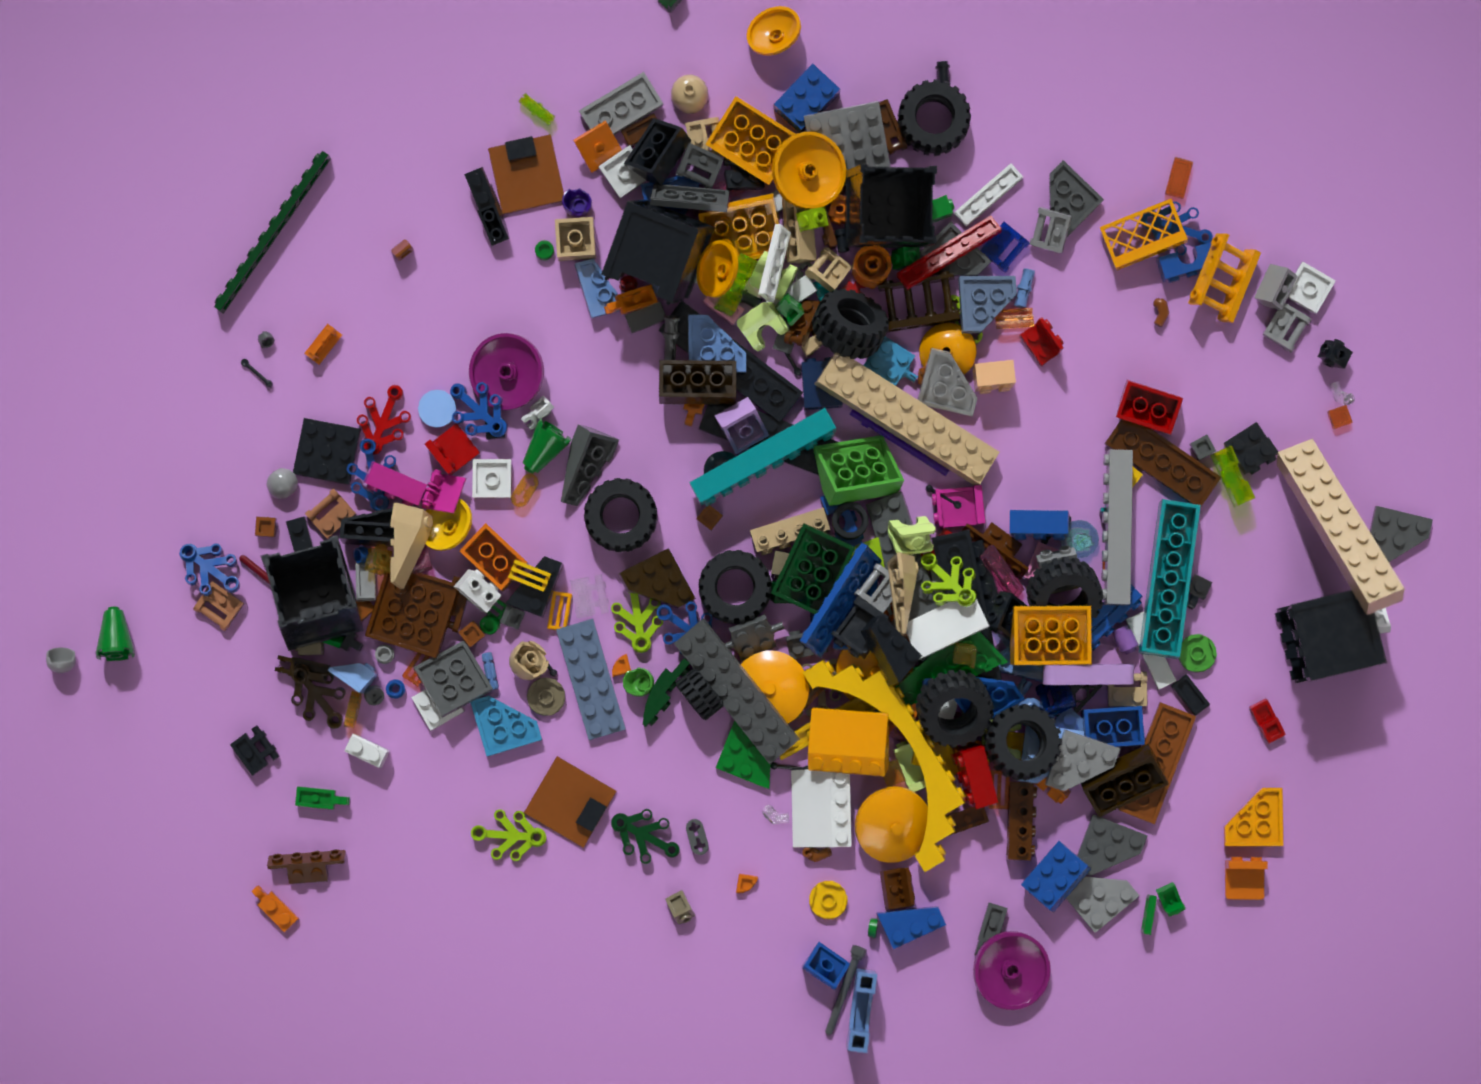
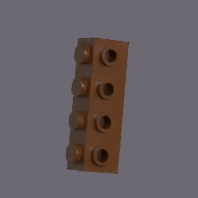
(1020, 821)

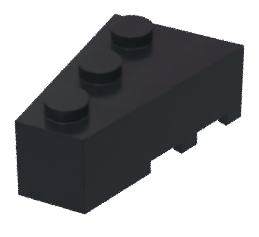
(368, 529)
(532, 599)
(890, 648)

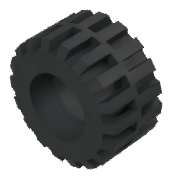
(699, 694)

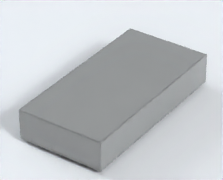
(365, 584)

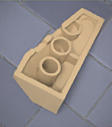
(410, 534)
(902, 579)

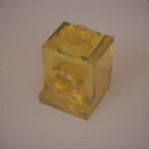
(378, 560)

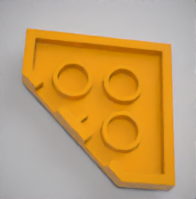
(1258, 821)

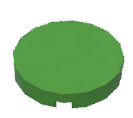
(1197, 653)

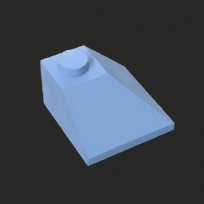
(355, 675)

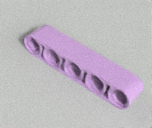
(1088, 674)

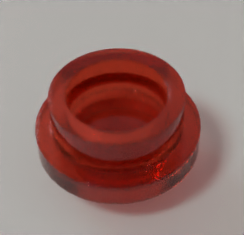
(628, 283)

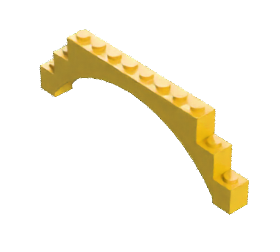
(941, 790)

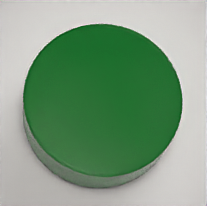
(544, 250)
(489, 624)
(873, 926)

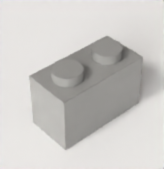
(1275, 286)

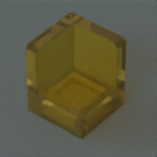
(965, 654)
(894, 774)

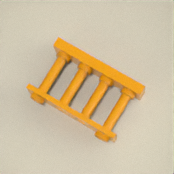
(1239, 283)

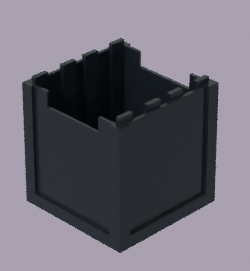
(889, 206)
(658, 249)
(313, 594)
(1329, 637)

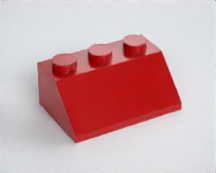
(1149, 407)

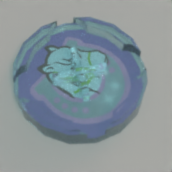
(1081, 537)

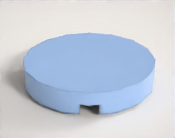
(436, 408)

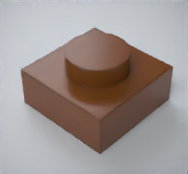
(709, 517)
(265, 526)
(471, 633)

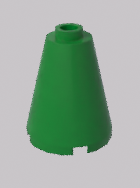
(544, 446)
(114, 637)

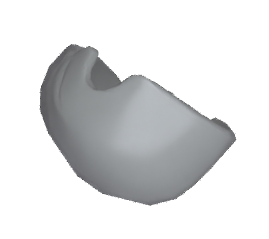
(282, 483)
(60, 659)

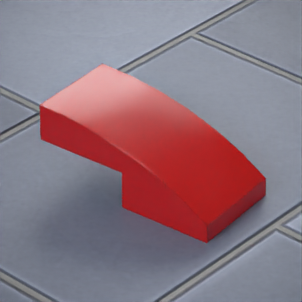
(1267, 721)

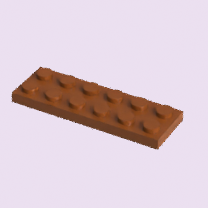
(1167, 740)

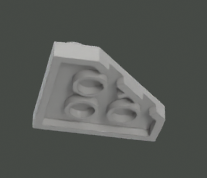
(946, 385)
(1080, 760)
(1101, 899)

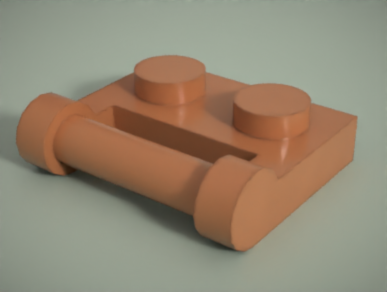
(331, 521)
(223, 601)

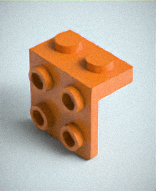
(1245, 878)

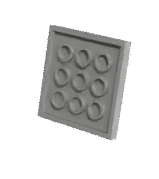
(855, 131)

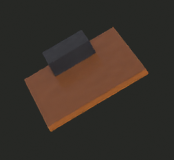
(526, 173)
(570, 801)

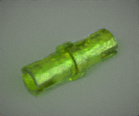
(536, 109)

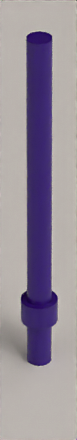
(916, 453)

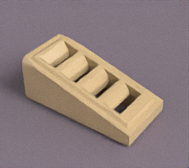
(811, 346)

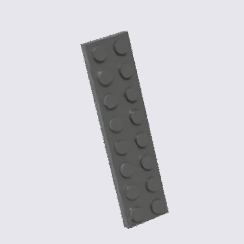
(895, 508)
(737, 691)

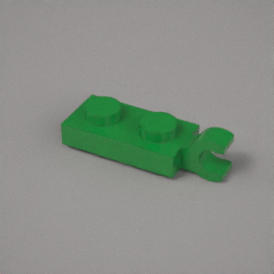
(319, 798)

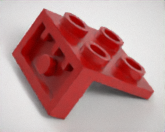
(1042, 341)
(452, 449)

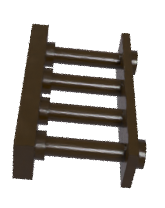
(931, 318)

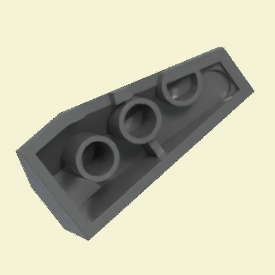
(586, 457)

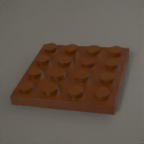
(413, 615)

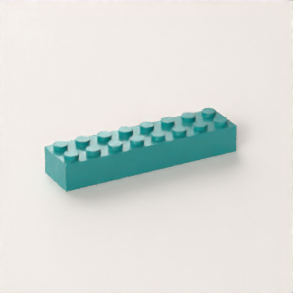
(762, 457)
(1169, 579)

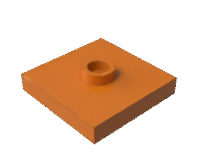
(597, 146)

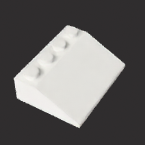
(821, 809)

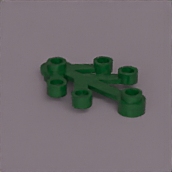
(641, 834)

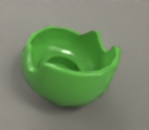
(638, 682)

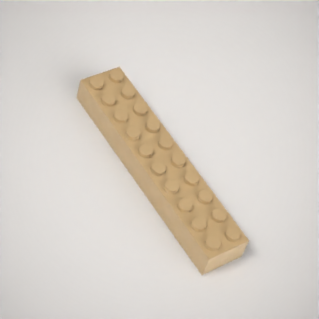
(907, 418)
(1340, 527)

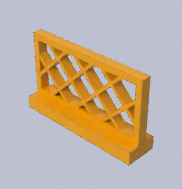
(1149, 250)

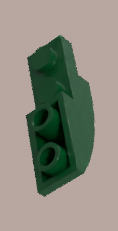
(658, 698)

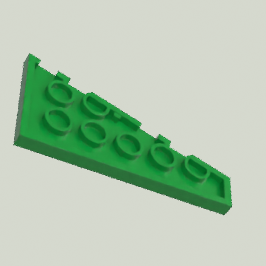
(942, 661)
(744, 759)

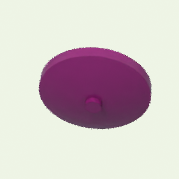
(509, 368)
(1011, 970)

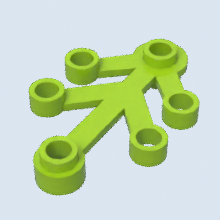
(949, 583)
(637, 620)
(511, 835)

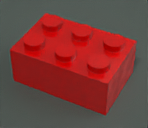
(974, 775)

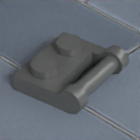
(701, 160)

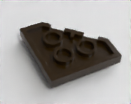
(658, 580)

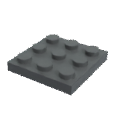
(453, 679)

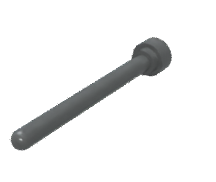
(857, 954)

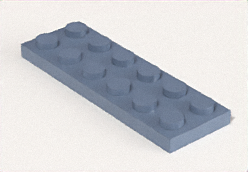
(591, 679)

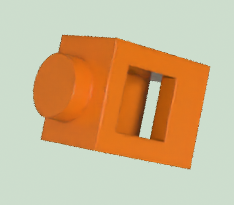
(834, 216)

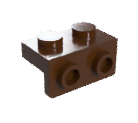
(897, 888)

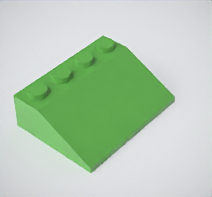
(857, 470)

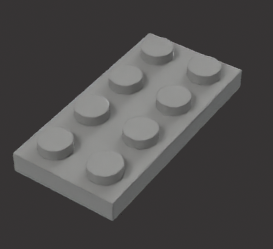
(623, 105)

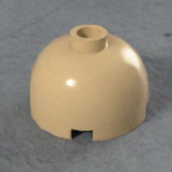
(689, 94)
(528, 660)

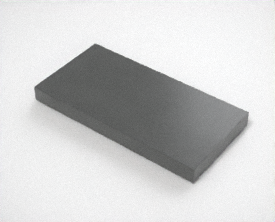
(690, 197)

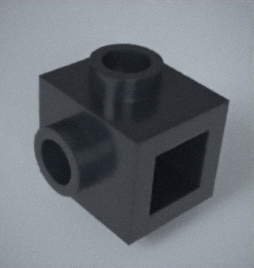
(1334, 354)

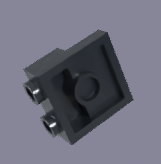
(1252, 449)
(1001, 615)

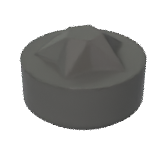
(374, 695)

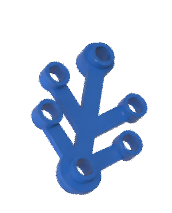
(1173, 228)
(480, 411)
(361, 474)
(207, 566)
(679, 622)

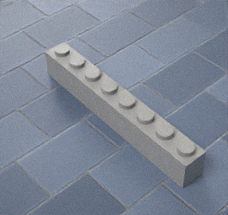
(1118, 527)

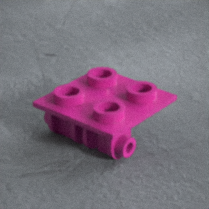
(443, 492)

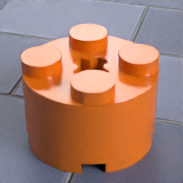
(869, 256)

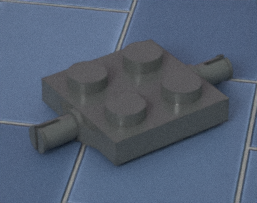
(753, 636)

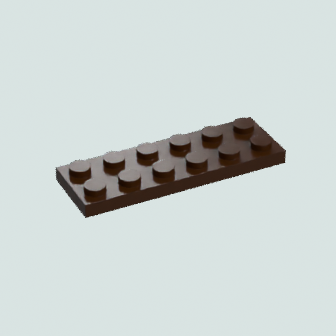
(1164, 461)

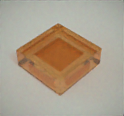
(1339, 417)

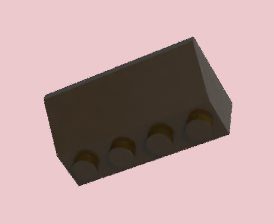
(697, 382)
(1127, 781)

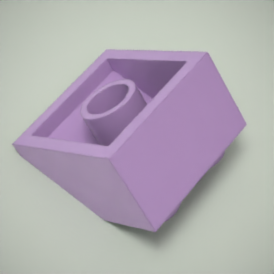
(742, 425)

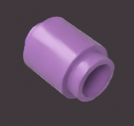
(1125, 639)

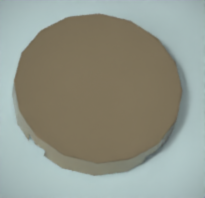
(546, 696)

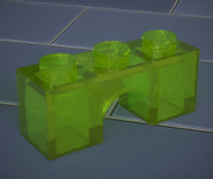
(730, 300)
(1235, 485)

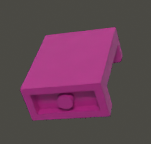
(969, 513)

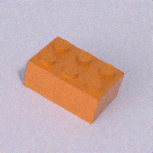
(492, 556)

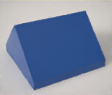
(826, 965)

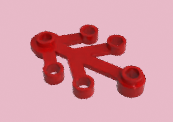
(382, 423)

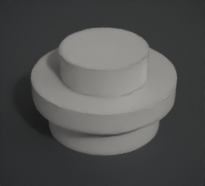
(384, 654)

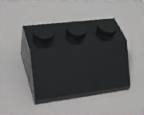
(658, 151)

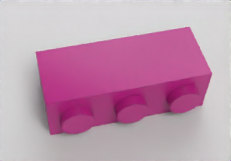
(394, 484)

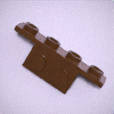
(1004, 543)
(306, 866)

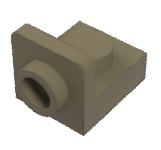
(680, 907)

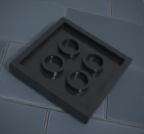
(326, 451)

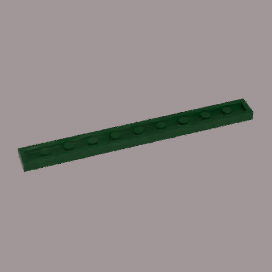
(276, 225)

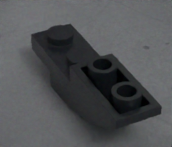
(488, 206)

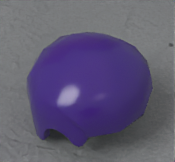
(576, 202)

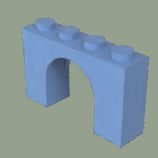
(860, 1010)

